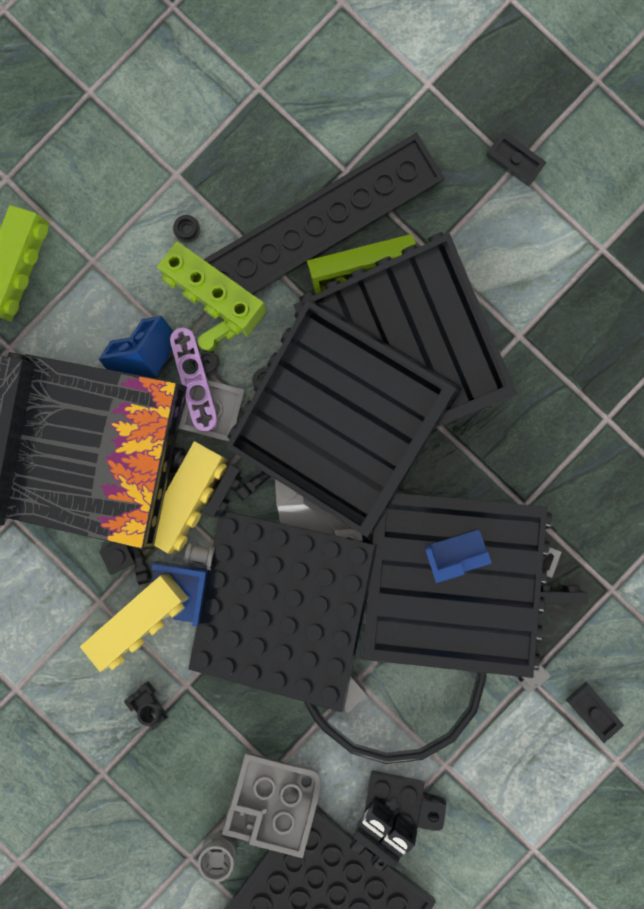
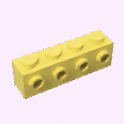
(187, 495)
(134, 622)

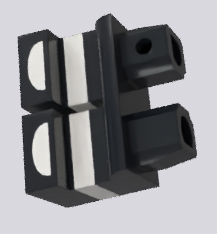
(383, 836)

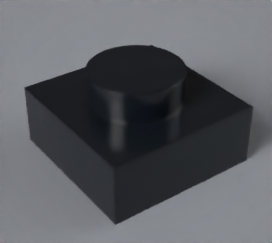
(117, 557)

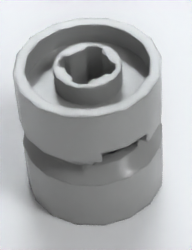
(217, 857)

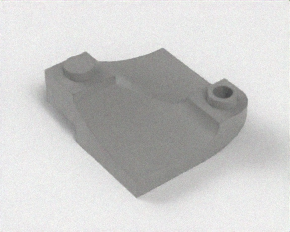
(302, 513)
(272, 805)

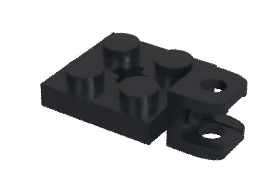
(415, 803)

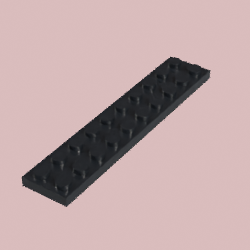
(329, 216)

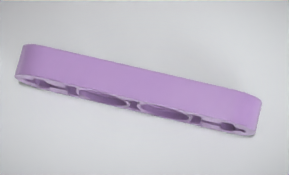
(193, 380)

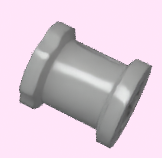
(199, 555)

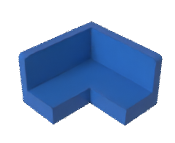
(141, 352)
(457, 555)
(192, 582)

